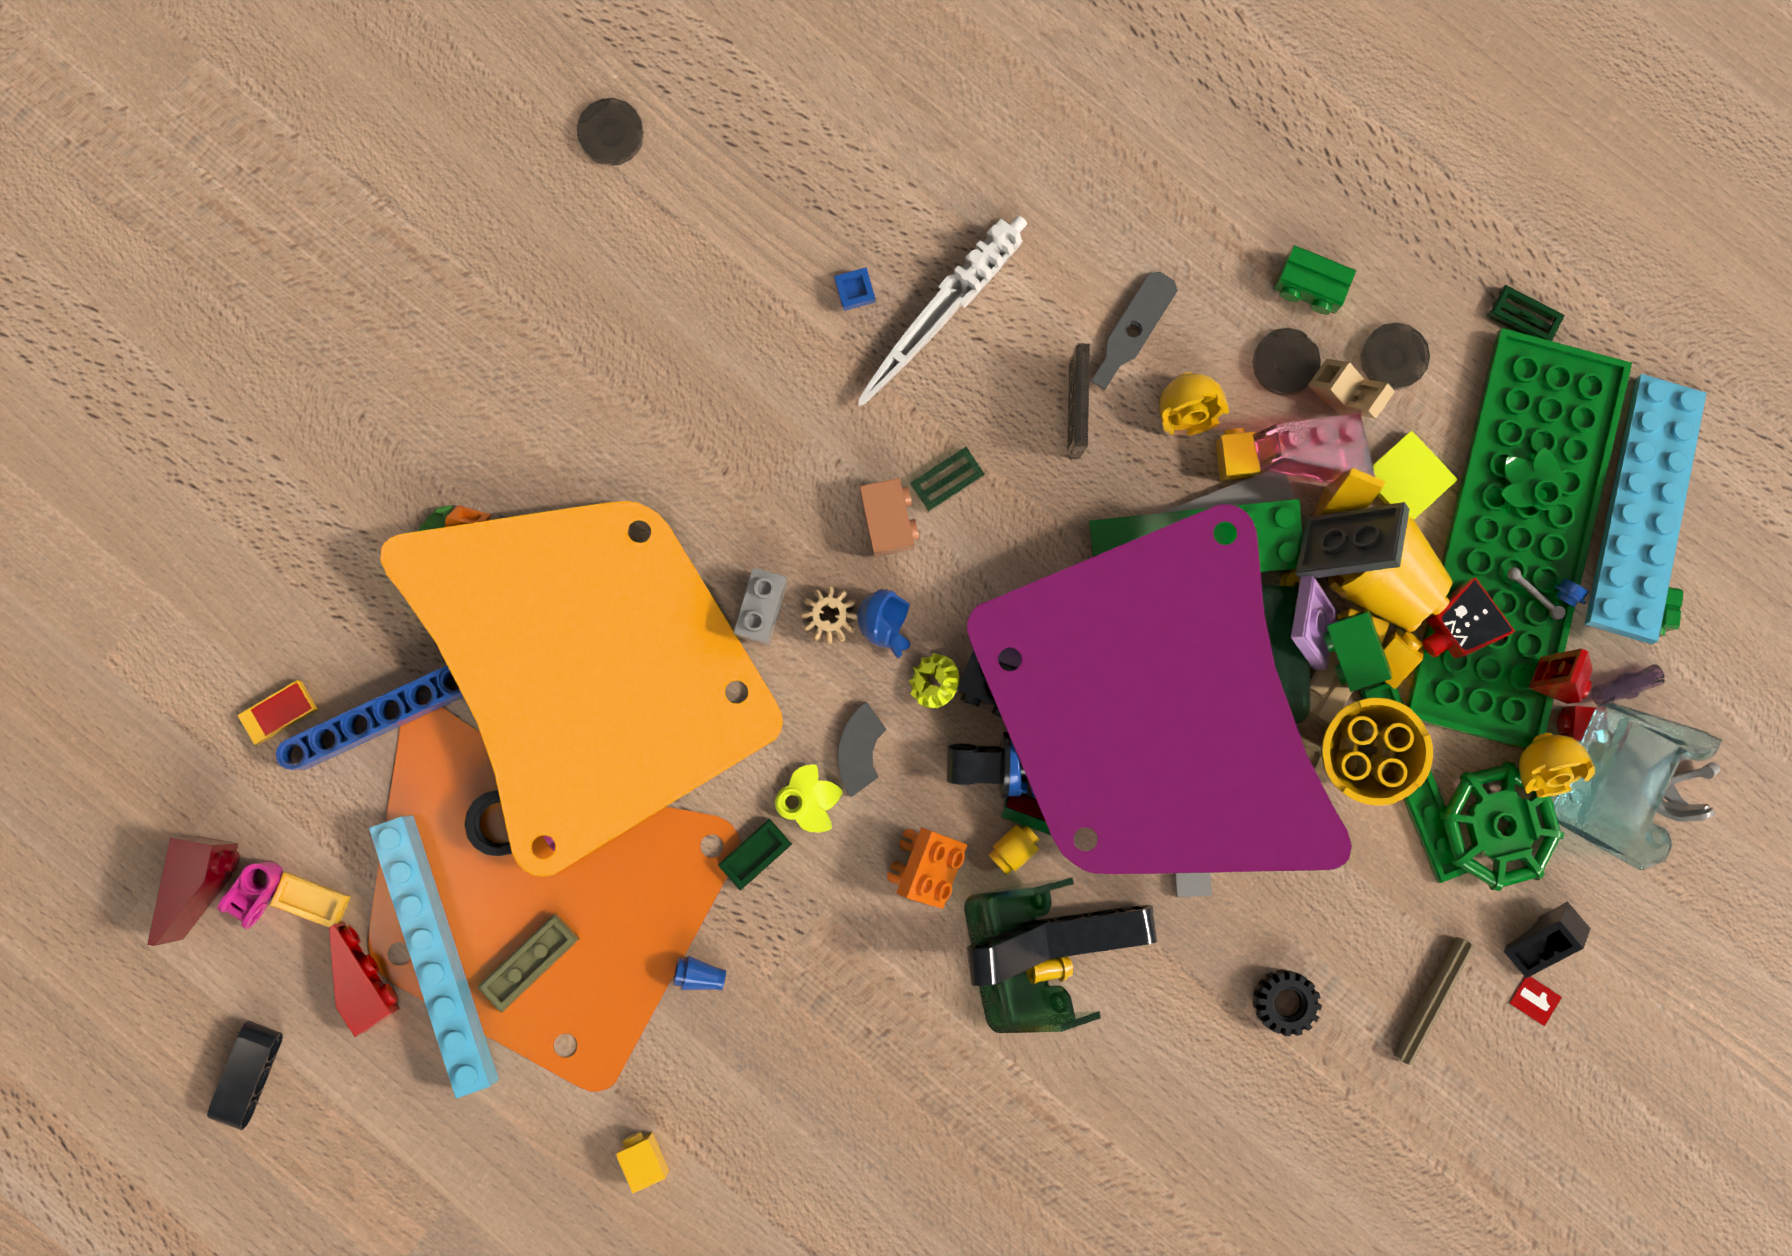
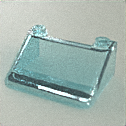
(1633, 768)

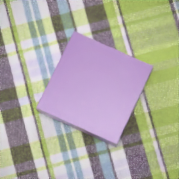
(1310, 622)

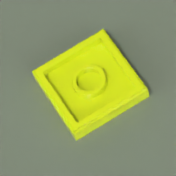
(1412, 475)

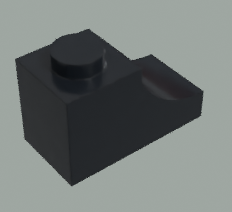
(1549, 940)

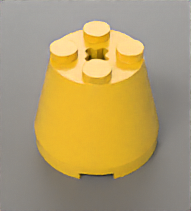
(1401, 593)
(1401, 756)

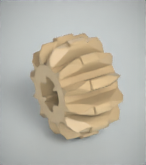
(834, 605)

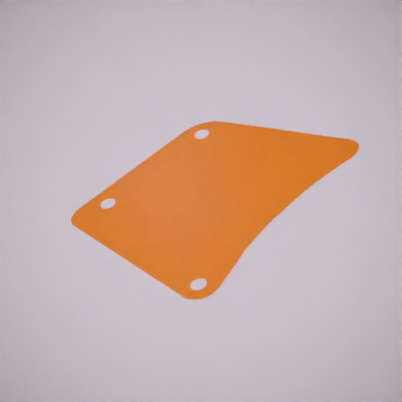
(627, 902)

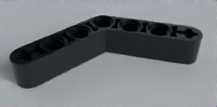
(1056, 937)

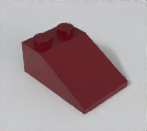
(190, 881)

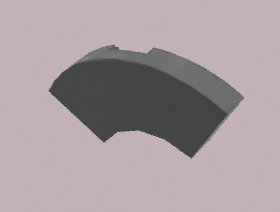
(857, 748)

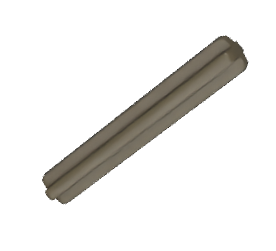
(1433, 1000)

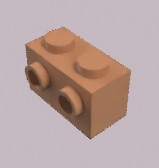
(888, 517)

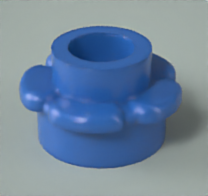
(1571, 592)

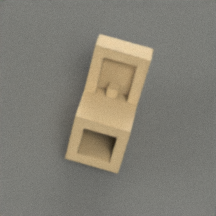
(1347, 391)

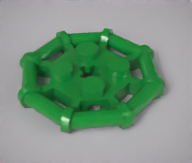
(1483, 829)

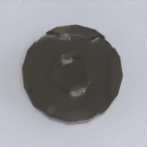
(610, 131)
(1395, 355)
(1286, 361)

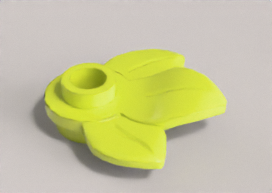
(814, 799)

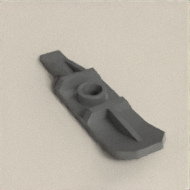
(1142, 313)

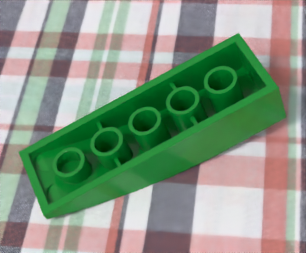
(1276, 525)

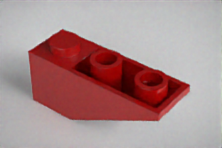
(358, 989)

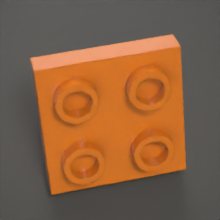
(930, 867)

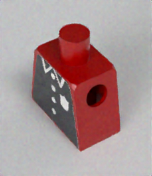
(1466, 623)

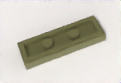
(528, 962)

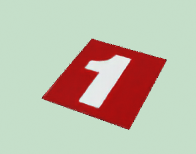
(1535, 1000)

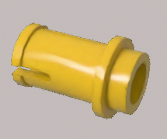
(1051, 969)

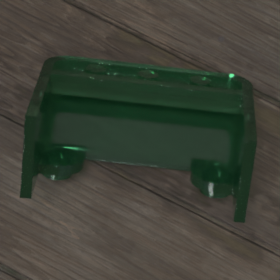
(1016, 1002)

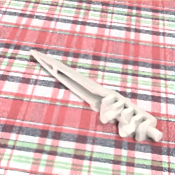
(955, 292)

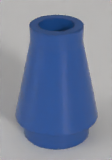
(698, 975)

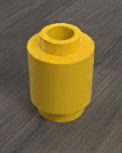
(1014, 849)

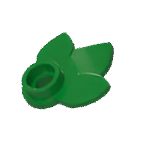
(1529, 477)

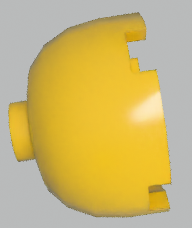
(1192, 404)
(1553, 764)

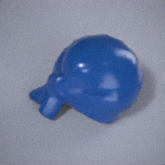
(881, 619)

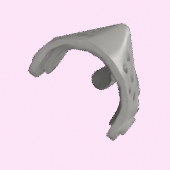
(1679, 809)

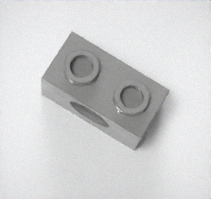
(761, 607)

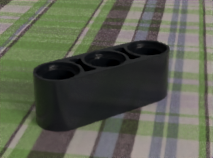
(245, 1075)

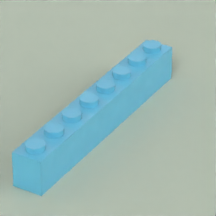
(434, 955)

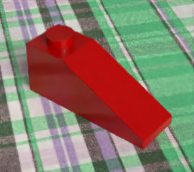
(1564, 676)

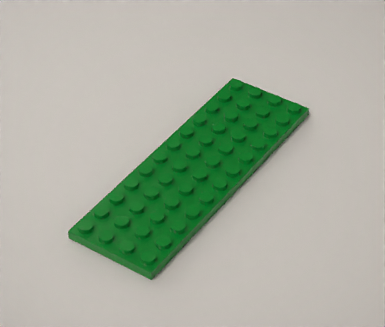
(1530, 400)

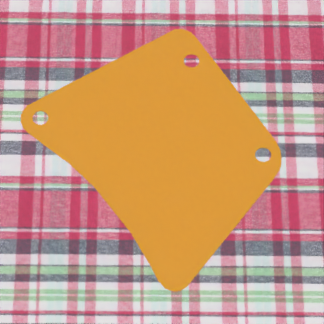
(584, 667)

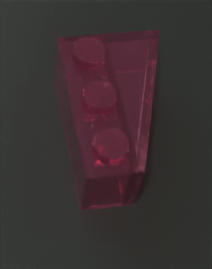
(1315, 447)

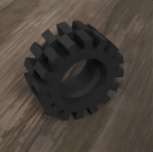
(1307, 1008)

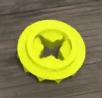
(944, 671)

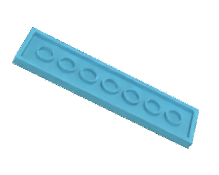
(1646, 509)

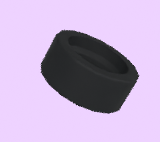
(473, 828)

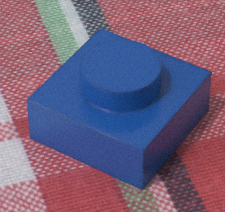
(855, 289)

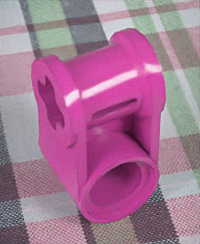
(247, 897)

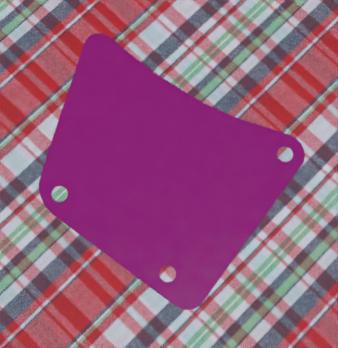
(1159, 709)

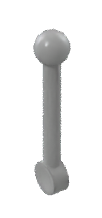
(1556, 612)

